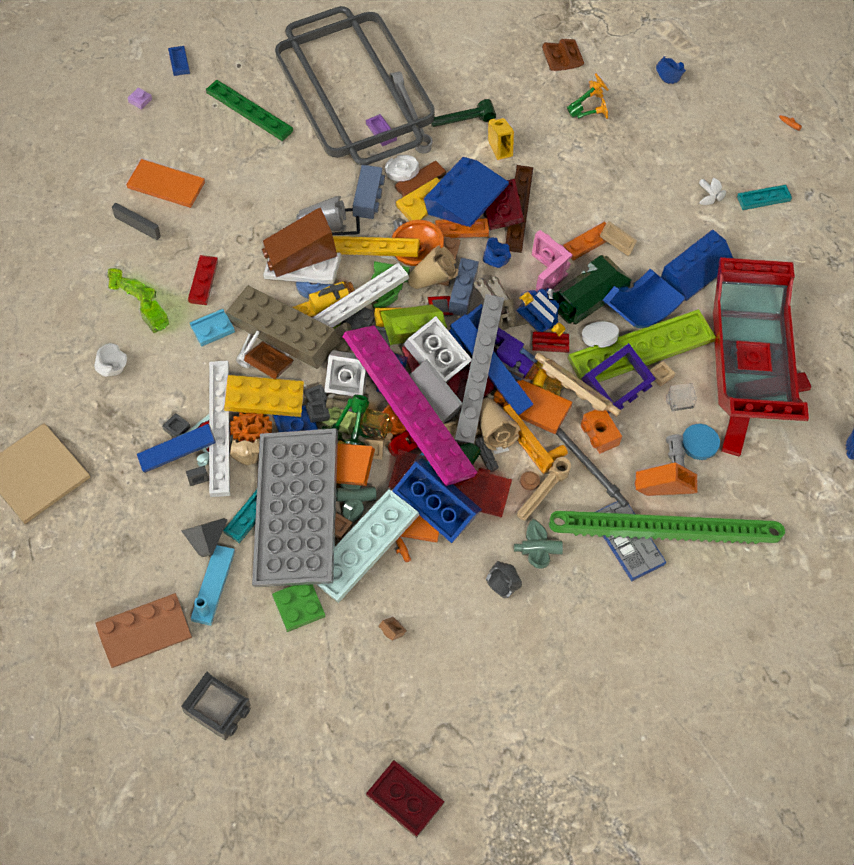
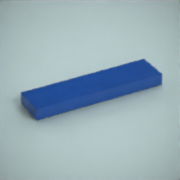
(176, 448)

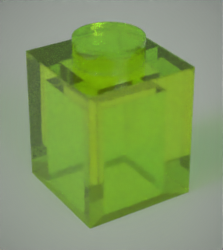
(155, 317)

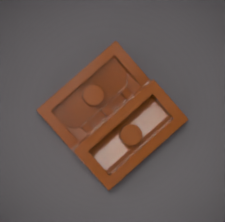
(563, 55)

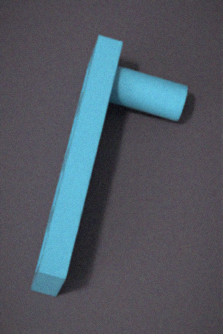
(212, 585)

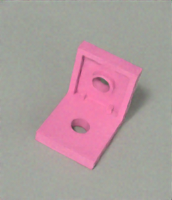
(552, 256)

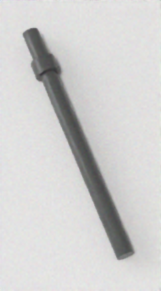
(612, 489)

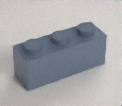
(368, 192)
(463, 287)

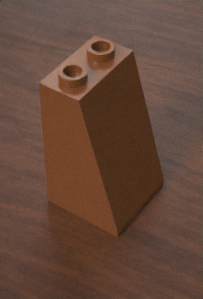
(300, 244)

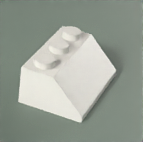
(439, 347)

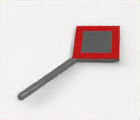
(441, 303)

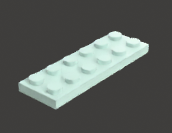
(368, 542)

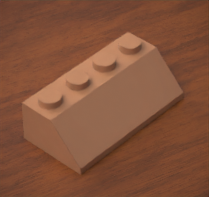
(143, 630)

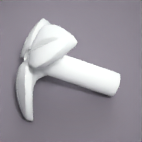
(714, 191)

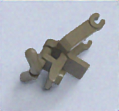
(506, 319)

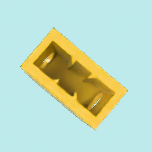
(501, 133)

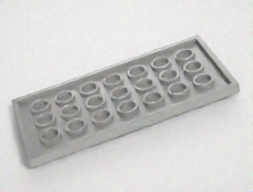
(295, 508)

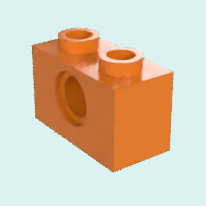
(601, 440)

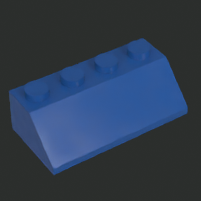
(696, 265)
(438, 504)

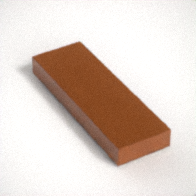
(425, 175)

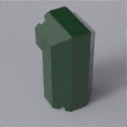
(586, 291)

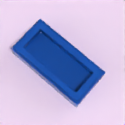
(179, 60)

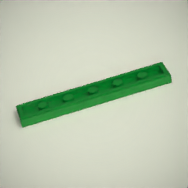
(249, 110)

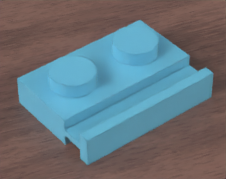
(212, 327)

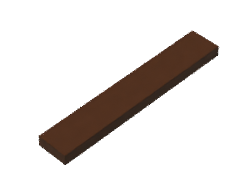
(516, 232)

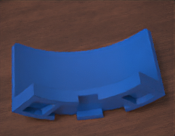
(646, 302)

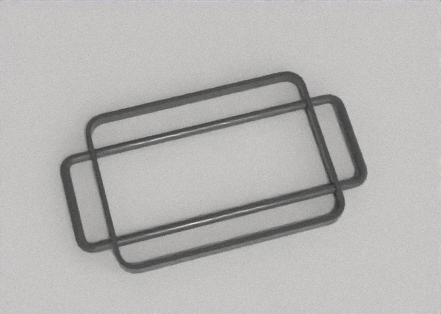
(352, 148)

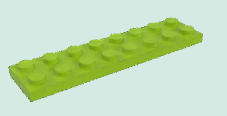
(649, 343)

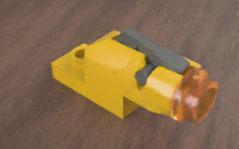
(325, 298)

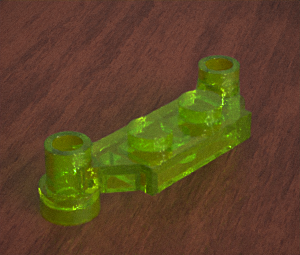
(131, 286)

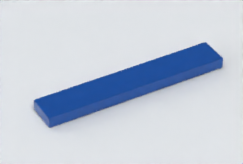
(498, 372)

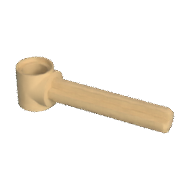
(546, 486)

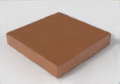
(268, 360)

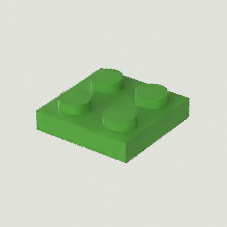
(298, 606)

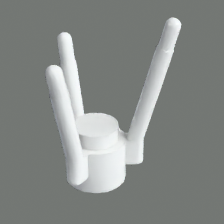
(246, 349)

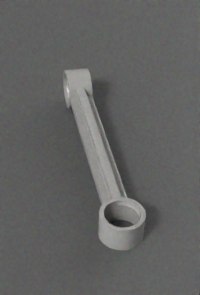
(398, 81)

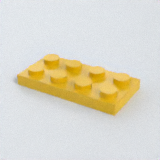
(264, 396)

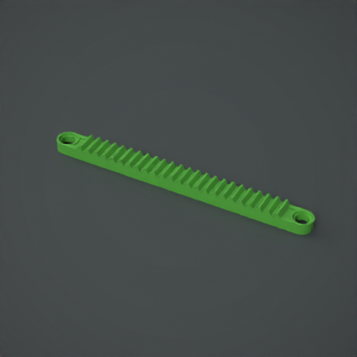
(666, 527)

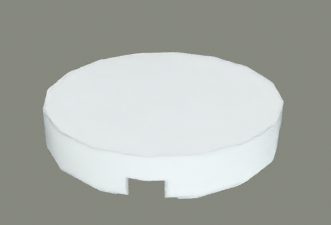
(402, 168)
(600, 334)

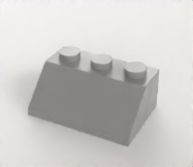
(436, 391)

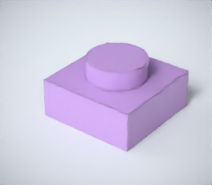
(139, 98)

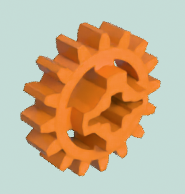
(250, 426)

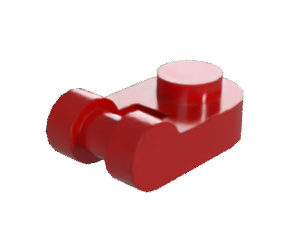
(401, 443)

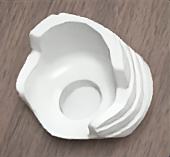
(110, 360)

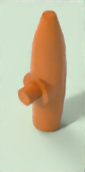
(791, 122)
(402, 549)

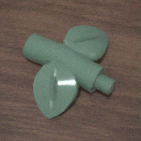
(353, 497)
(538, 546)

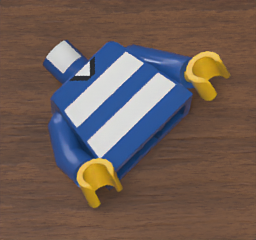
(540, 310)

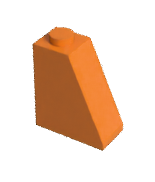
(666, 480)

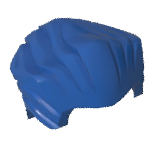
(670, 70)
(496, 253)

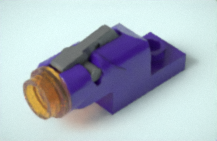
(511, 356)

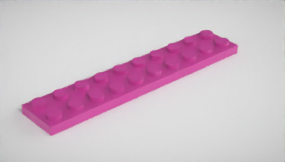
(410, 405)

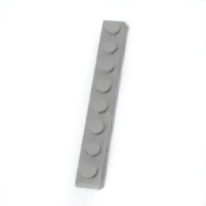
(479, 369)

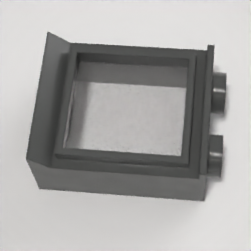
(216, 706)

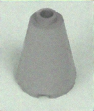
(333, 211)

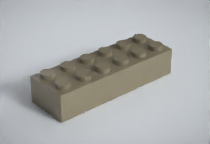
(283, 326)

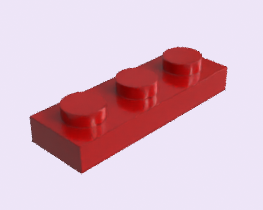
(203, 280)

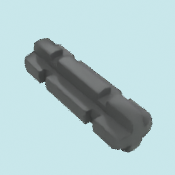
(487, 455)

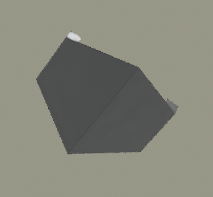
(205, 536)

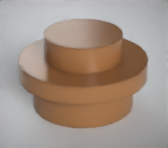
(530, 480)

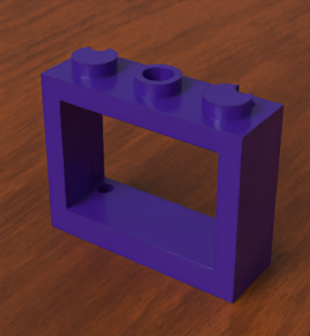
(636, 362)

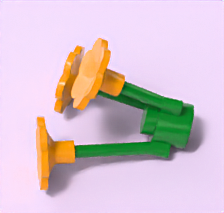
(595, 89)

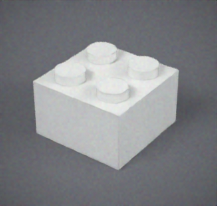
(345, 374)

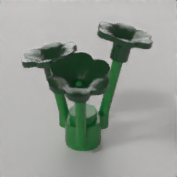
(359, 405)

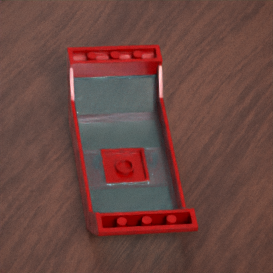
(756, 340)

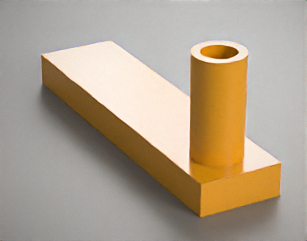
(542, 458)

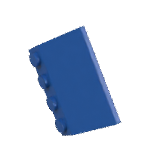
(465, 192)

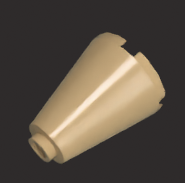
(434, 269)
(497, 426)

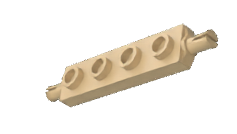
(582, 390)

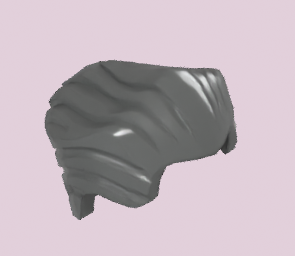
(503, 579)

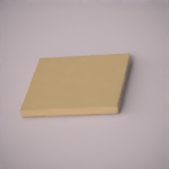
(38, 473)

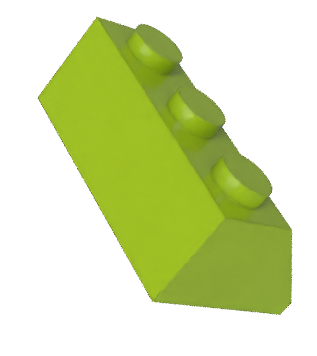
(404, 322)

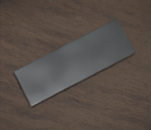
(136, 221)

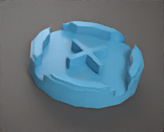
(700, 441)

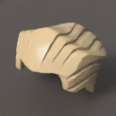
(245, 451)

